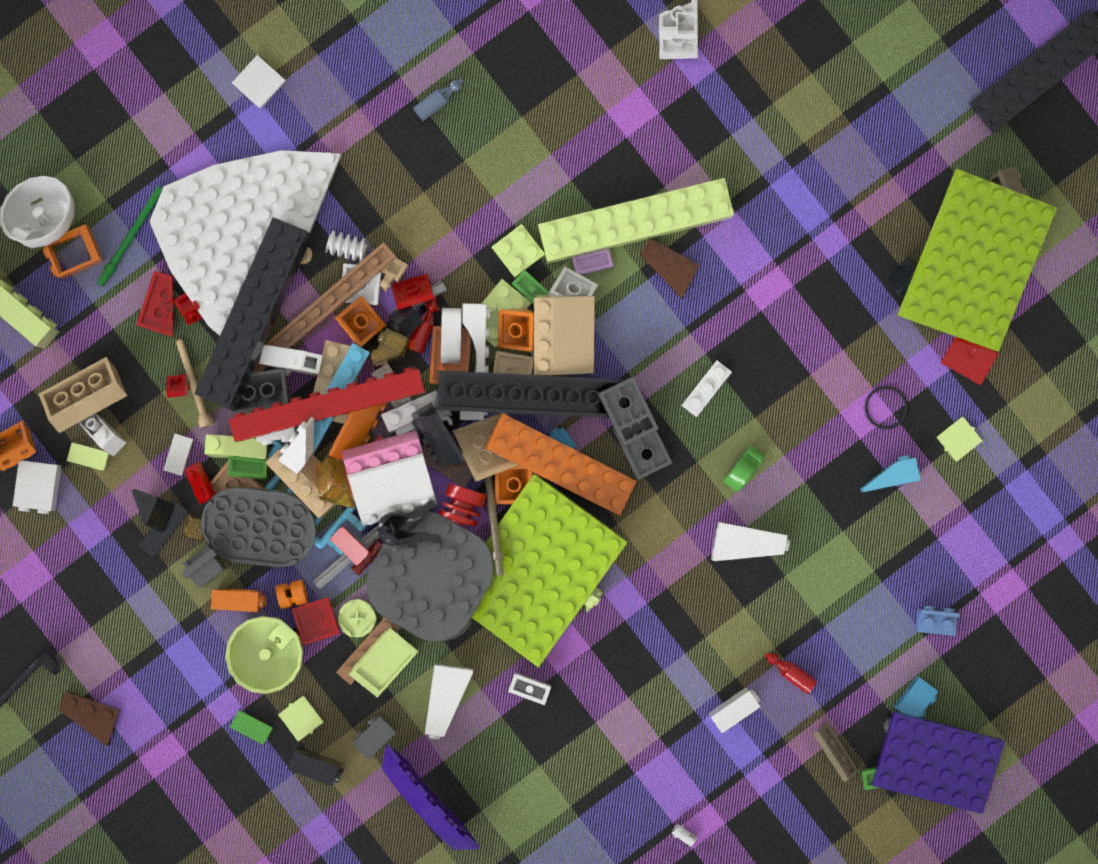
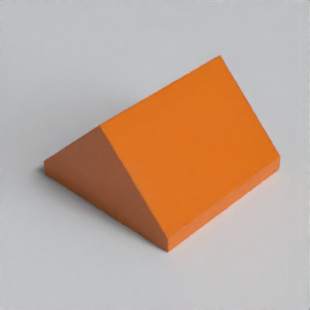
(360, 321)
(516, 329)
(510, 484)

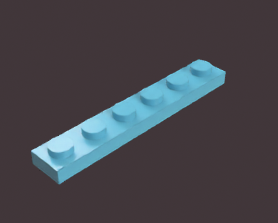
(345, 375)

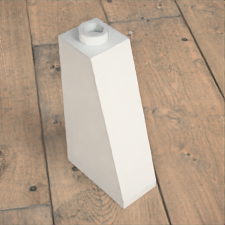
(743, 542)
(446, 692)

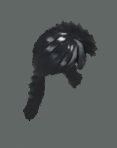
(395, 527)

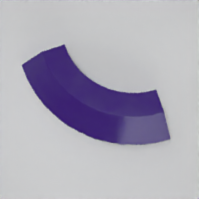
(425, 802)

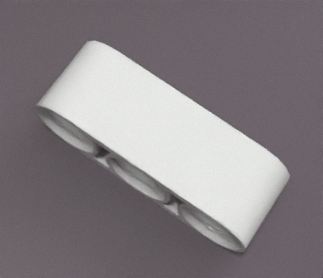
(451, 335)

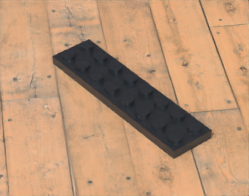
(1038, 72)

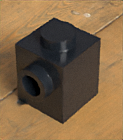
(405, 320)

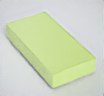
(88, 456)

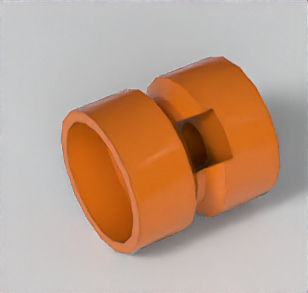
(298, 592)

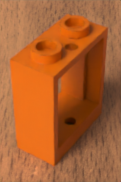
(96, 257)
(238, 600)

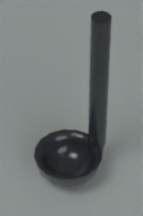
(47, 659)

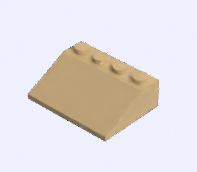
(564, 334)

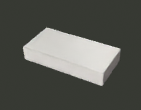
(178, 454)

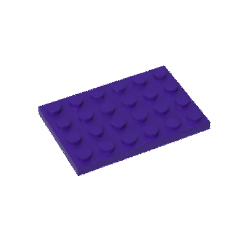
(938, 762)

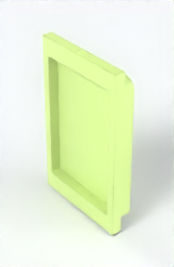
(383, 662)

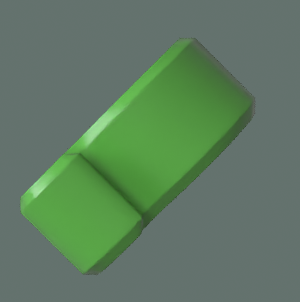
(744, 469)

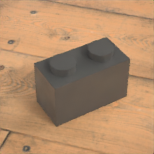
(374, 737)

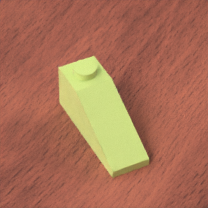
(224, 446)

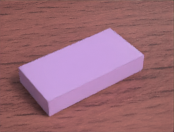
(592, 262)

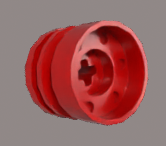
(462, 505)

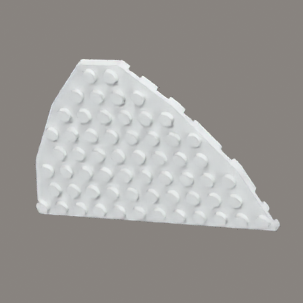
(219, 216)

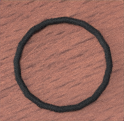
(905, 412)

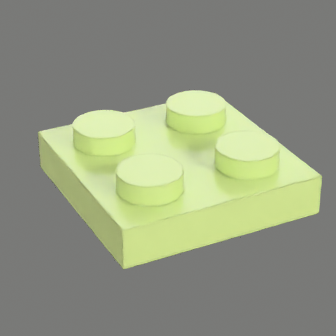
(518, 250)

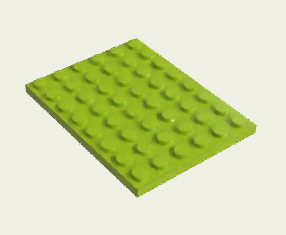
(977, 260)
(550, 569)

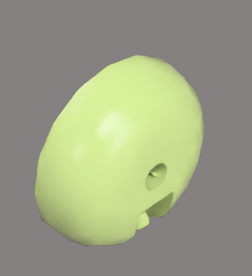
(264, 654)

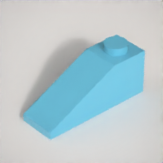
(895, 474)

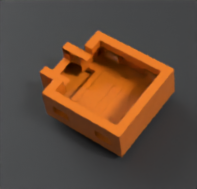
(15, 445)

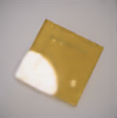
(193, 528)

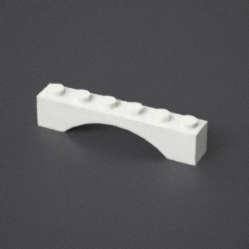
(474, 319)

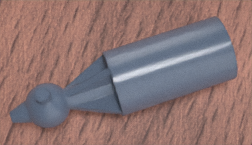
(436, 100)

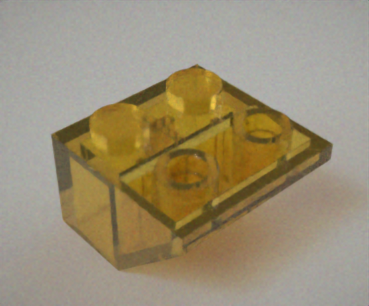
(391, 348)
(333, 482)

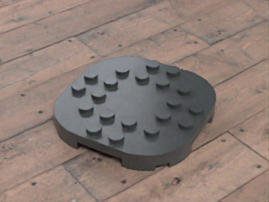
(431, 585)

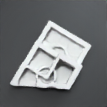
(679, 32)

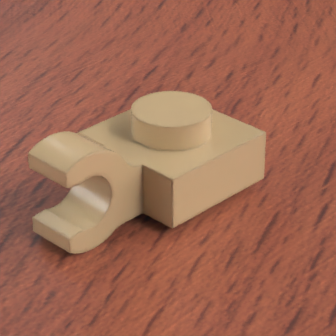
(392, 272)

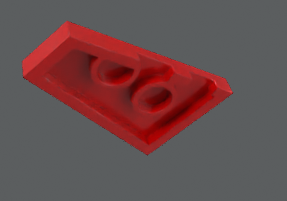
(158, 305)

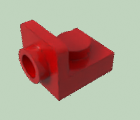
(188, 309)
(177, 386)

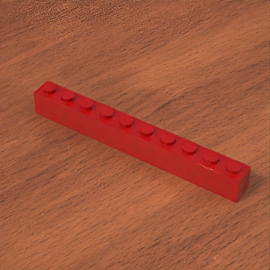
(327, 405)

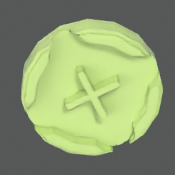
(357, 618)

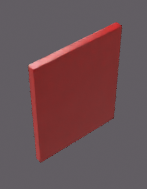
(969, 359)

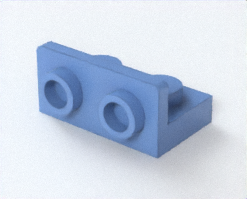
(937, 622)

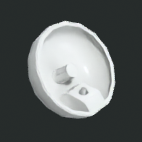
(42, 222)

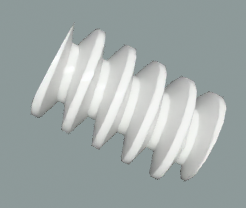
(346, 246)

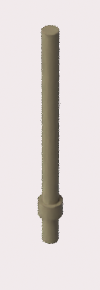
(497, 554)

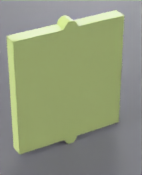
(959, 439)
(300, 718)

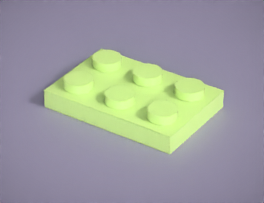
(502, 297)

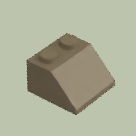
(1009, 179)

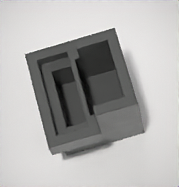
(204, 566)

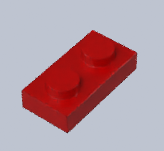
(199, 482)

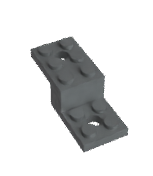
(635, 428)

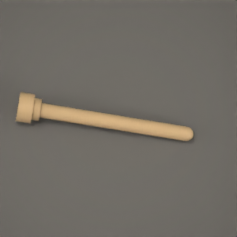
(205, 419)

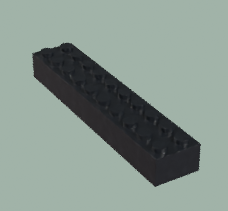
(253, 314)
(523, 393)

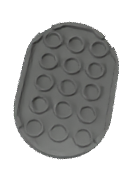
(258, 526)

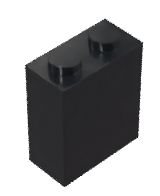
(316, 766)

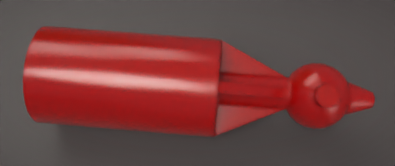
(422, 333)
(793, 673)

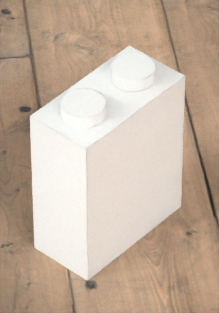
(37, 486)
(735, 709)

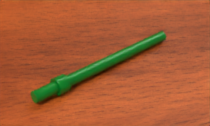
(110, 267)

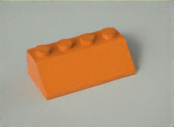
(356, 429)

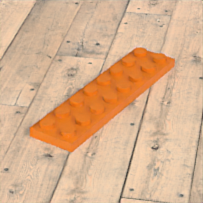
(560, 464)

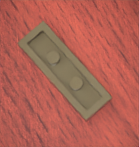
(835, 752)

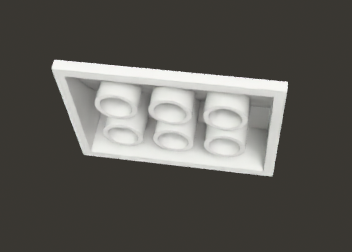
(391, 488)

